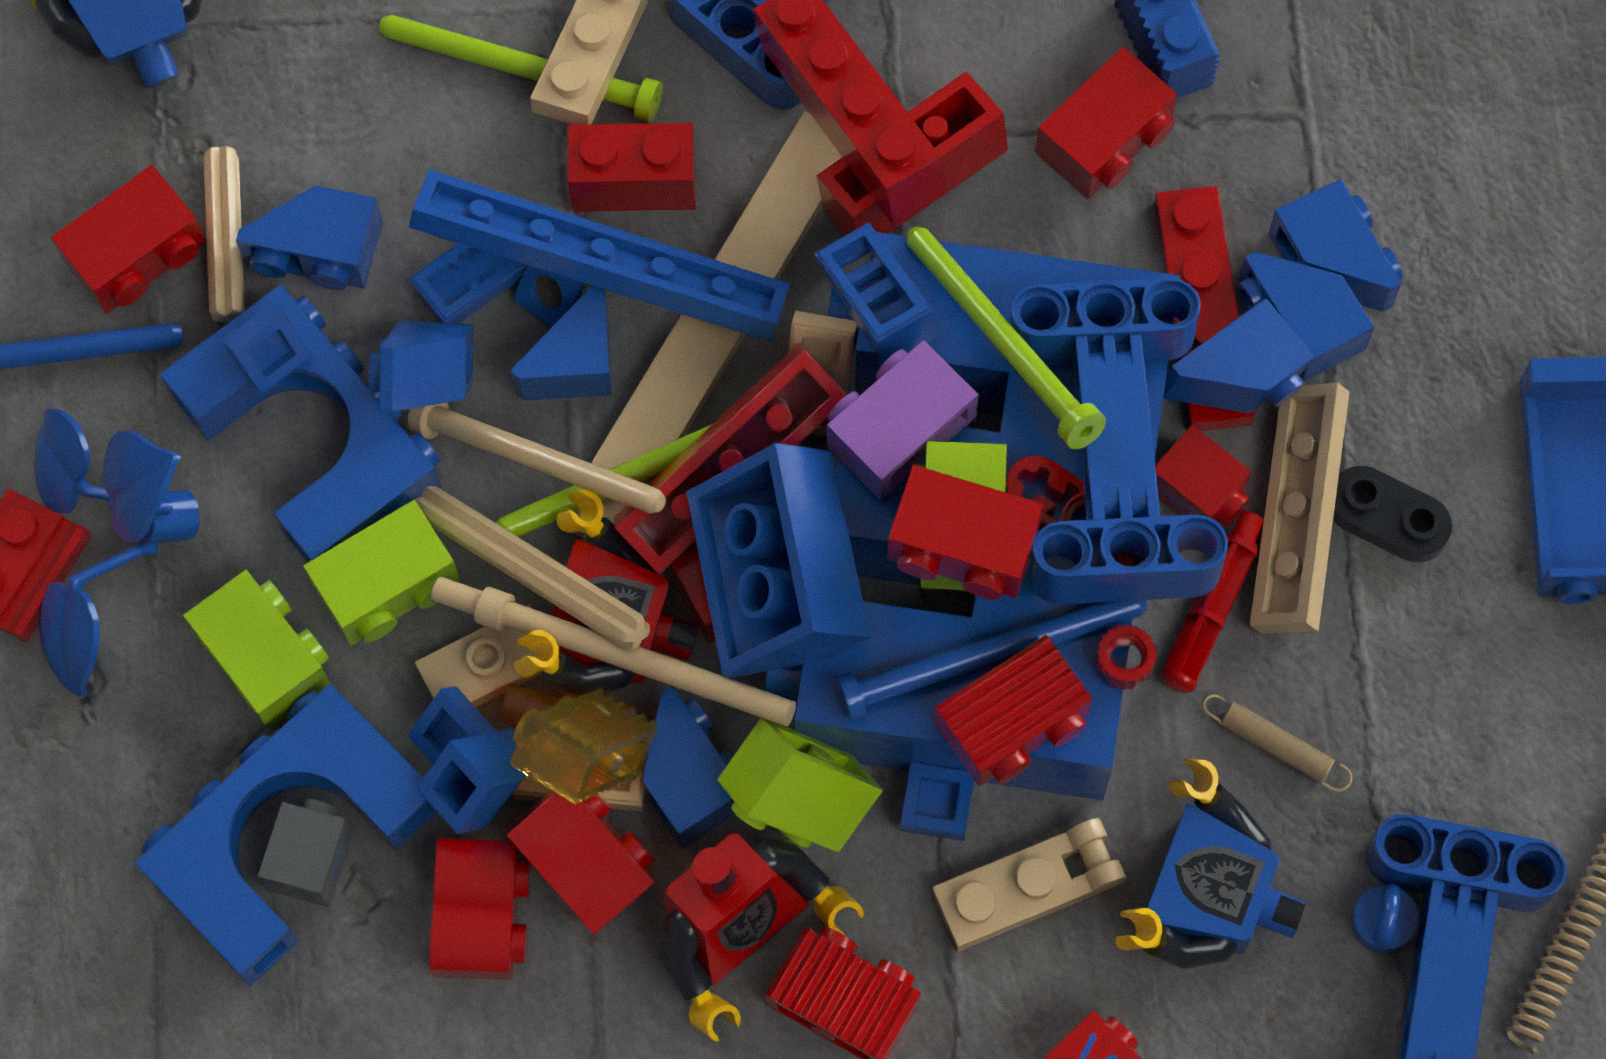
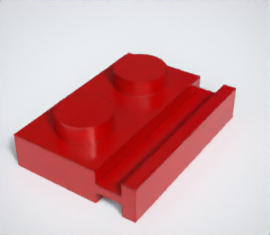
(34, 552)

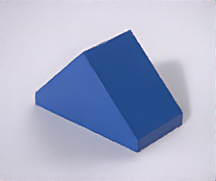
(571, 356)

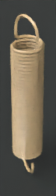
(1277, 742)

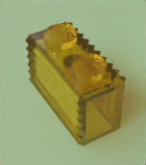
(582, 745)

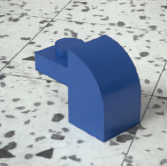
(469, 760)

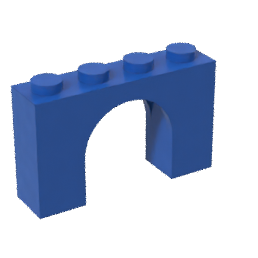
(380, 462)
(320, 748)

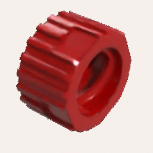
(1125, 636)

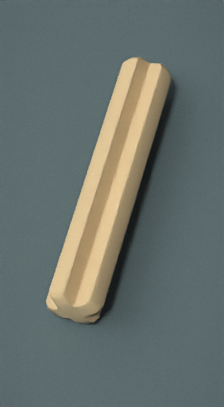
(222, 228)

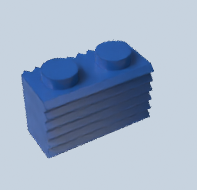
(1172, 41)

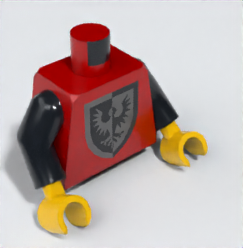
(623, 573)
(732, 906)

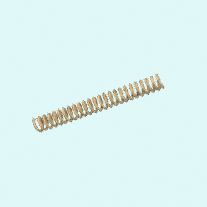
(1569, 952)

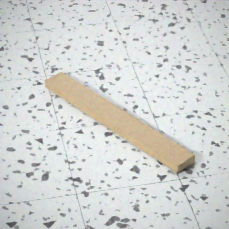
(700, 350)

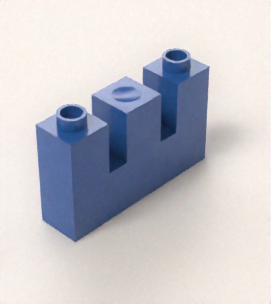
(903, 726)

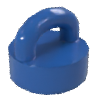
(1385, 918)

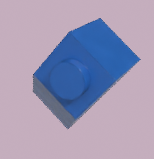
(1242, 364)

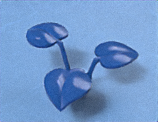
(142, 511)

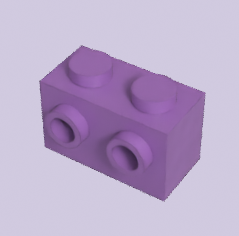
(890, 423)

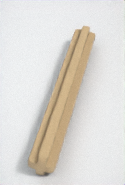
(533, 569)

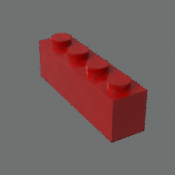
(852, 105)
(775, 410)

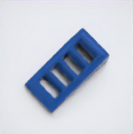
(897, 325)

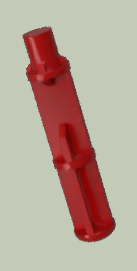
(1210, 611)

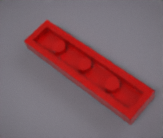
(1197, 251)

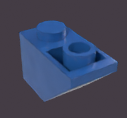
(1335, 235)
(316, 236)
(1312, 303)
(423, 365)
(685, 771)

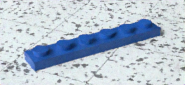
(599, 255)

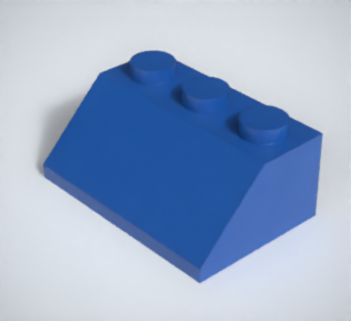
(777, 561)

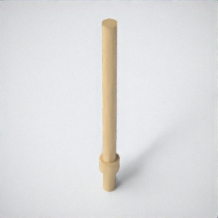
(499, 610)

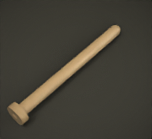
(438, 420)

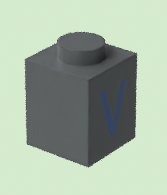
(306, 852)

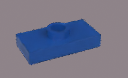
(464, 281)

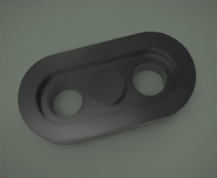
(1388, 515)

